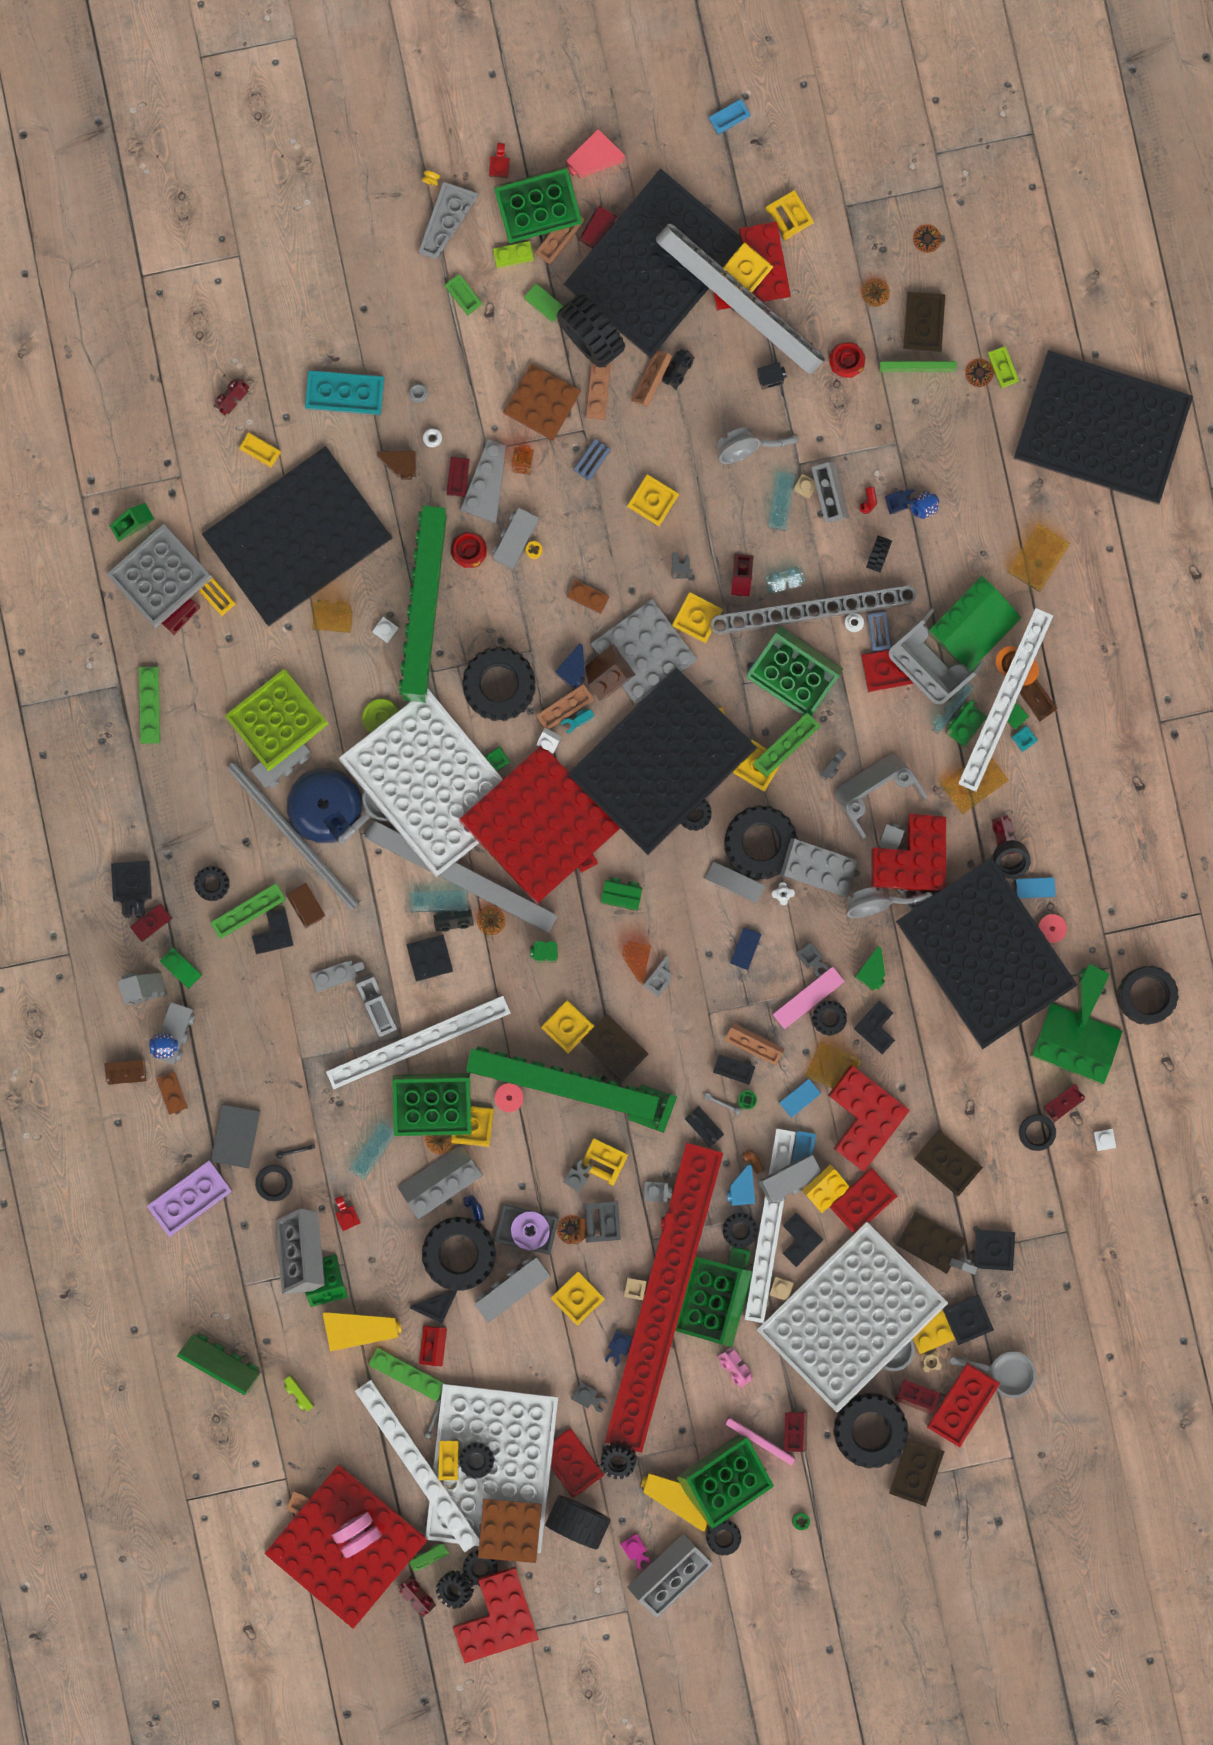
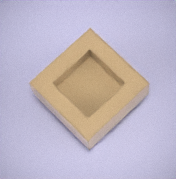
(805, 487)
(781, 1288)
(635, 1289)

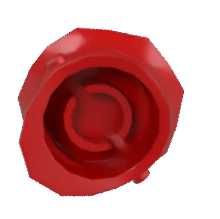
(847, 360)
(468, 550)

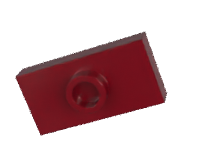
(458, 477)
(151, 922)

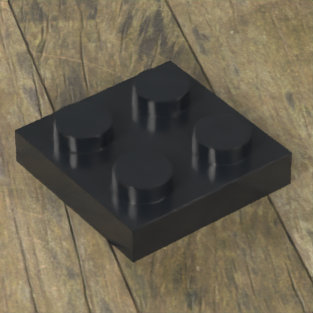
(429, 958)
(994, 1250)
(968, 1319)

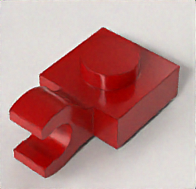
(499, 165)
(347, 1215)

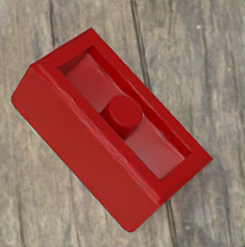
(433, 1345)

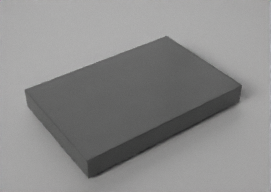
(235, 1136)
(507, 1216)

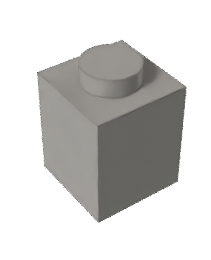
(891, 837)

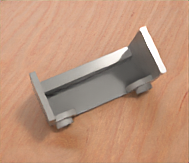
(925, 667)
(850, 793)

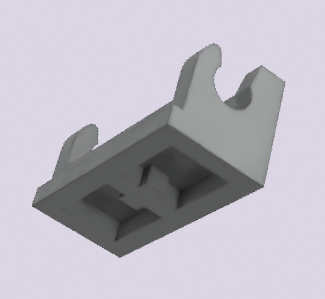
(682, 569)

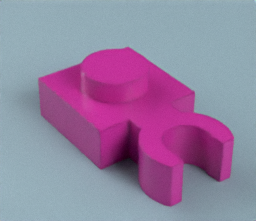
(634, 1549)

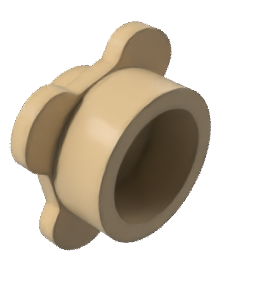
(935, 1365)

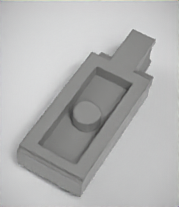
(336, 975)

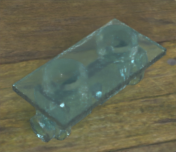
(778, 580)

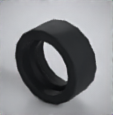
(1009, 847)
(1037, 1147)
(288, 1183)

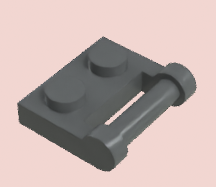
(608, 1221)

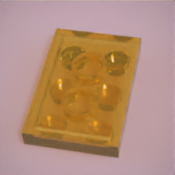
(1038, 557)
(965, 798)

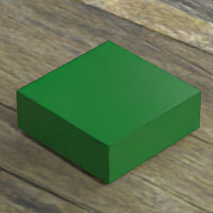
(1017, 717)
(497, 759)
(739, 1258)

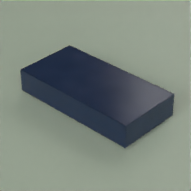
(745, 948)

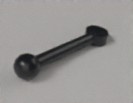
(280, 1154)

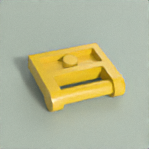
(795, 212)
(608, 1156)

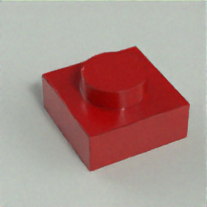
(667, 1223)

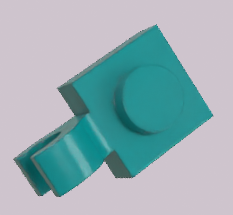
(582, 717)

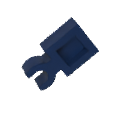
(898, 501)
(620, 1345)

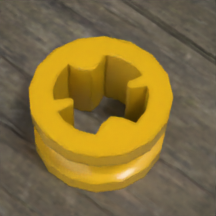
(430, 178)
(532, 555)

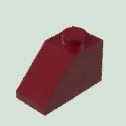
(742, 575)

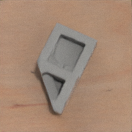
(659, 979)

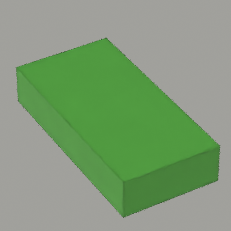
(463, 294)
(543, 302)

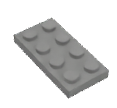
(818, 867)

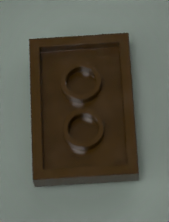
(924, 321)
(614, 1047)
(948, 1163)
(930, 1242)
(916, 1472)

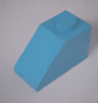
(742, 1189)

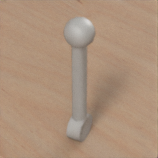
(708, 1096)
(428, 1434)

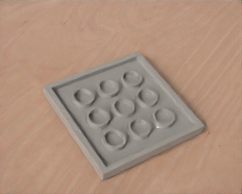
(159, 576)
(648, 647)

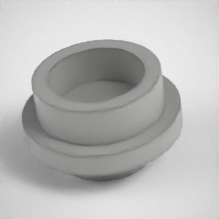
(418, 393)

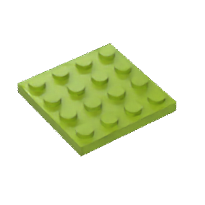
(276, 720)

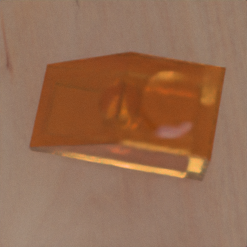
(522, 460)
(637, 958)

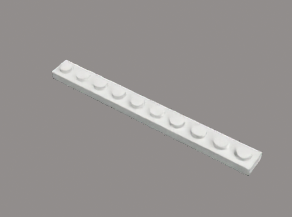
(1005, 699)
(418, 1042)
(768, 1233)
(417, 1465)

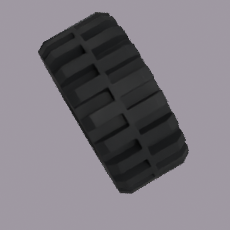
(591, 330)
(493, 658)
(734, 841)
(432, 1253)
(897, 1430)

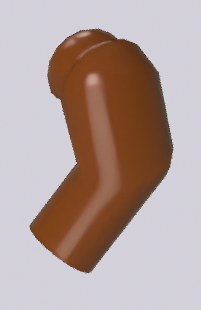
(750, 1156)
(580, 1233)

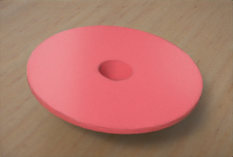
(1053, 927)
(509, 1097)

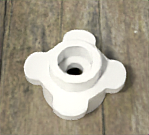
(783, 888)

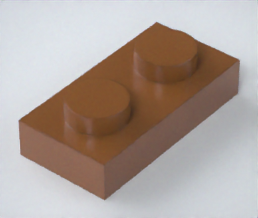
(588, 596)
(172, 1093)

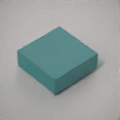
(1024, 738)

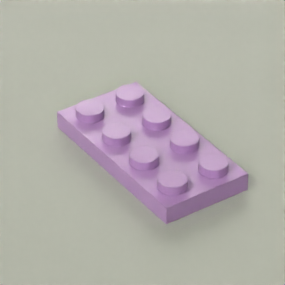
(189, 1198)

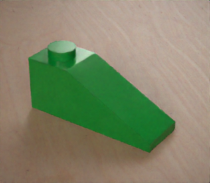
(1089, 989)

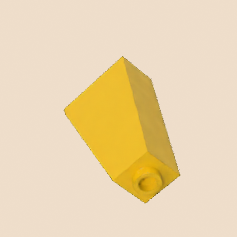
(354, 1329)
(673, 1497)

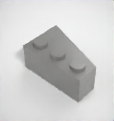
(141, 988)

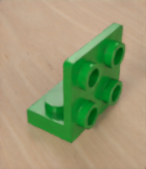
(966, 725)
(663, 1112)
(333, 1284)

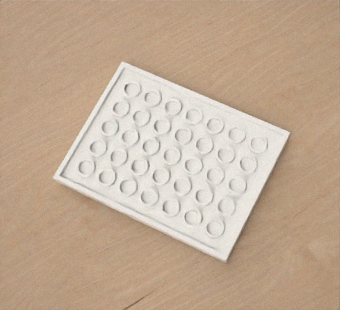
(424, 779)
(852, 1317)
(520, 1435)

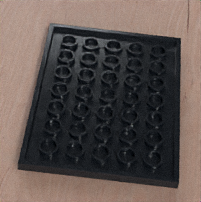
(636, 278)
(1103, 427)
(297, 536)
(662, 761)
(986, 953)

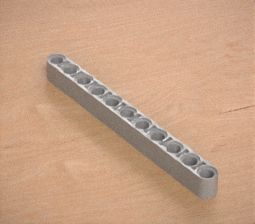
(740, 298)
(821, 605)
(467, 880)

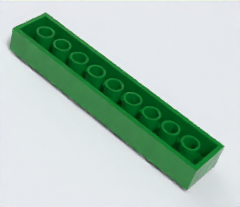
(424, 604)
(563, 1084)

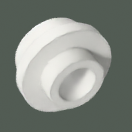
(428, 433)
(850, 627)

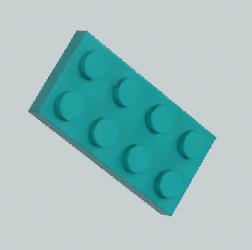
(344, 393)

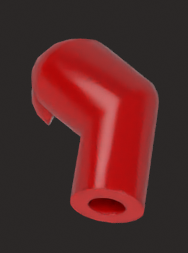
(871, 501)

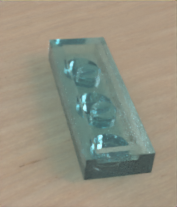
(781, 501)
(951, 708)
(438, 901)
(372, 1151)

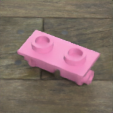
(729, 1361)

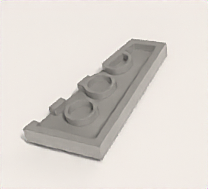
(449, 212)
(485, 488)

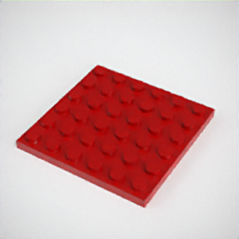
(539, 824)
(316, 1560)

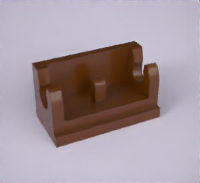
(1038, 700)
(305, 905)
(125, 1072)

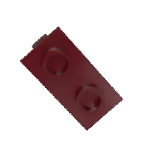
(236, 390)
(1001, 827)
(423, 1602)

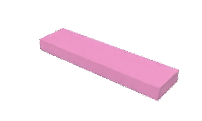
(808, 998)
(760, 1440)

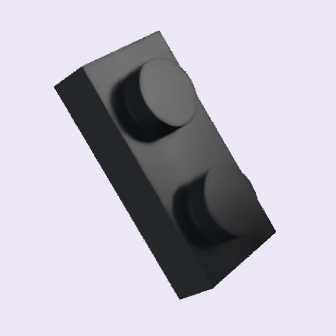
(734, 1069)

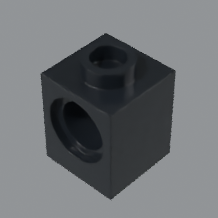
(771, 375)

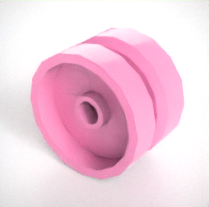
(355, 1533)

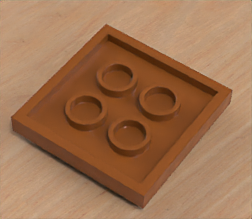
(542, 402)
(509, 1530)

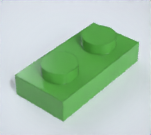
(422, 1560)

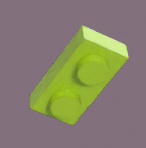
(513, 254)
(1003, 367)
(293, 1388)

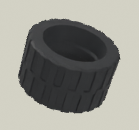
(1170, 989)
(577, 1522)

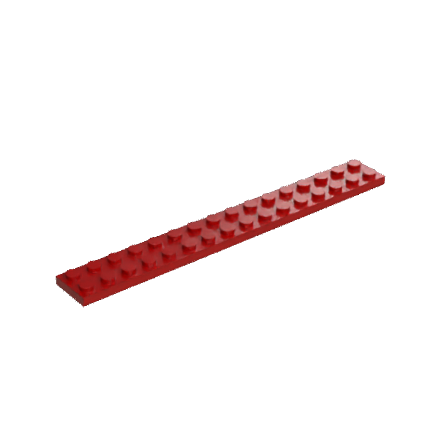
(664, 1297)

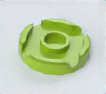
(377, 713)

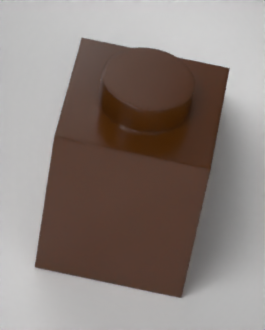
(399, 462)

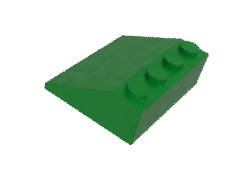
(538, 204)
(975, 624)
(794, 672)
(1076, 1049)
(432, 1104)
(713, 1301)
(219, 1364)
(725, 1480)

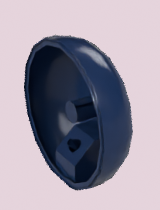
(323, 804)

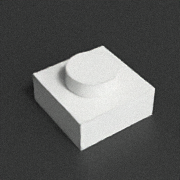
(385, 630)
(549, 740)
(1104, 1139)

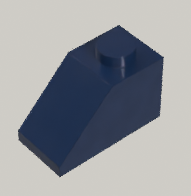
(573, 668)

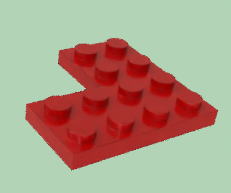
(767, 243)
(921, 865)
(875, 1114)
(507, 1623)

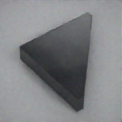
(436, 1307)

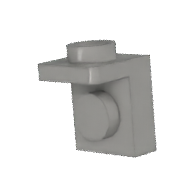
(657, 1191)

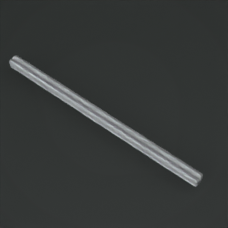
(292, 835)

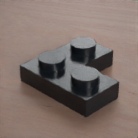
(279, 934)
(871, 1028)
(805, 1240)

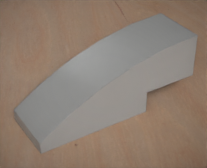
(735, 882)
(375, 1005)

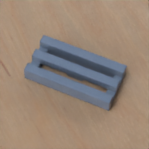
(601, 446)
(871, 632)

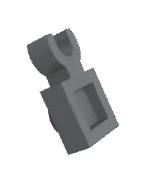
(831, 770)
(810, 957)
(578, 1175)
(586, 1396)

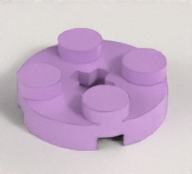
(519, 1233)

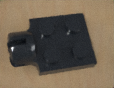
(132, 886)

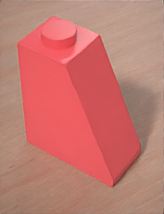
(594, 155)

